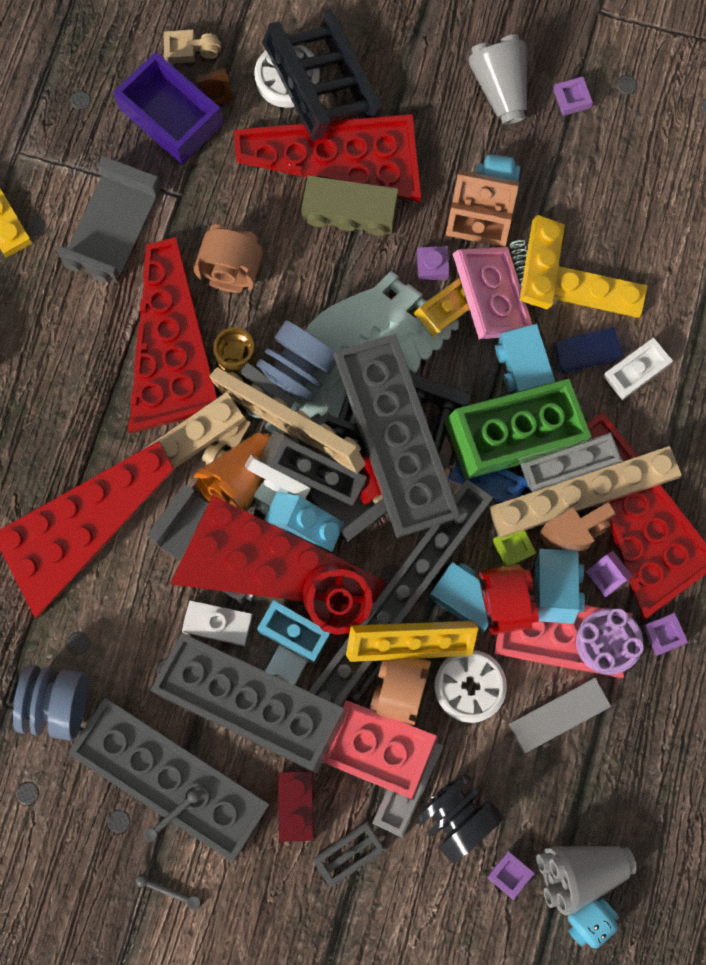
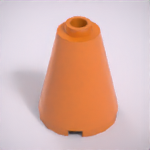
(228, 476)

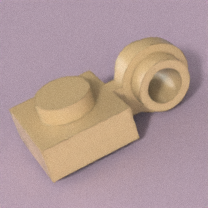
(181, 46)
(228, 440)

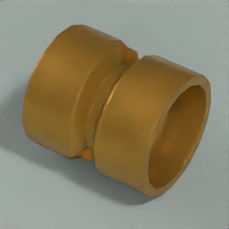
(234, 349)

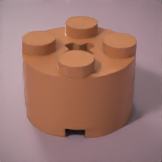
(229, 259)
(401, 689)

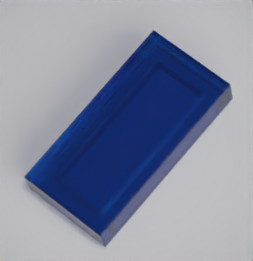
(588, 350)

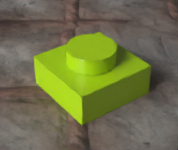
(514, 548)

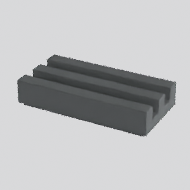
(268, 386)
(371, 839)

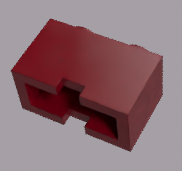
(296, 806)

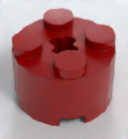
(508, 598)
(350, 610)

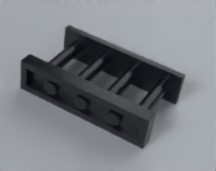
(305, 93)
(428, 391)

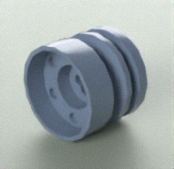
(297, 361)
(45, 700)

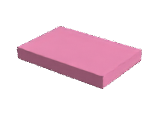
(491, 290)

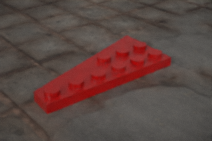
(354, 150)
(170, 352)
(67, 533)
(652, 537)
(253, 557)

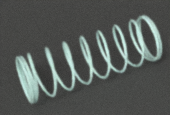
(519, 245)

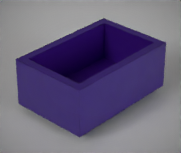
(169, 108)

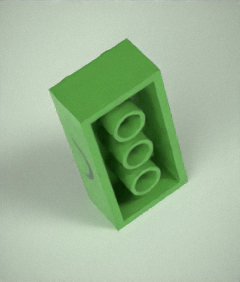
(516, 428)

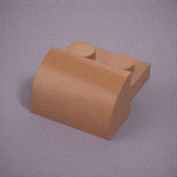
(482, 208)
(576, 533)

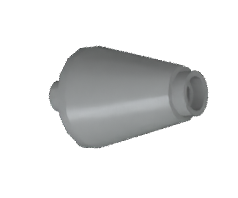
(503, 76)
(582, 874)

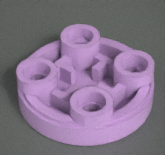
(609, 641)

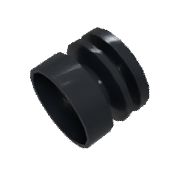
(459, 818)

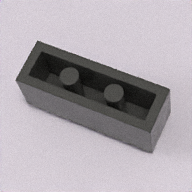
(312, 468)

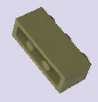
(349, 205)

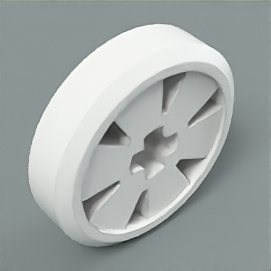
(269, 82)
(456, 700)

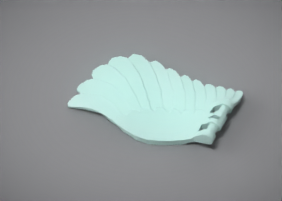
(362, 320)

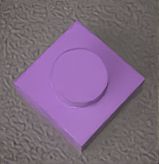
(572, 96)
(432, 263)
(609, 573)
(665, 634)
(510, 875)

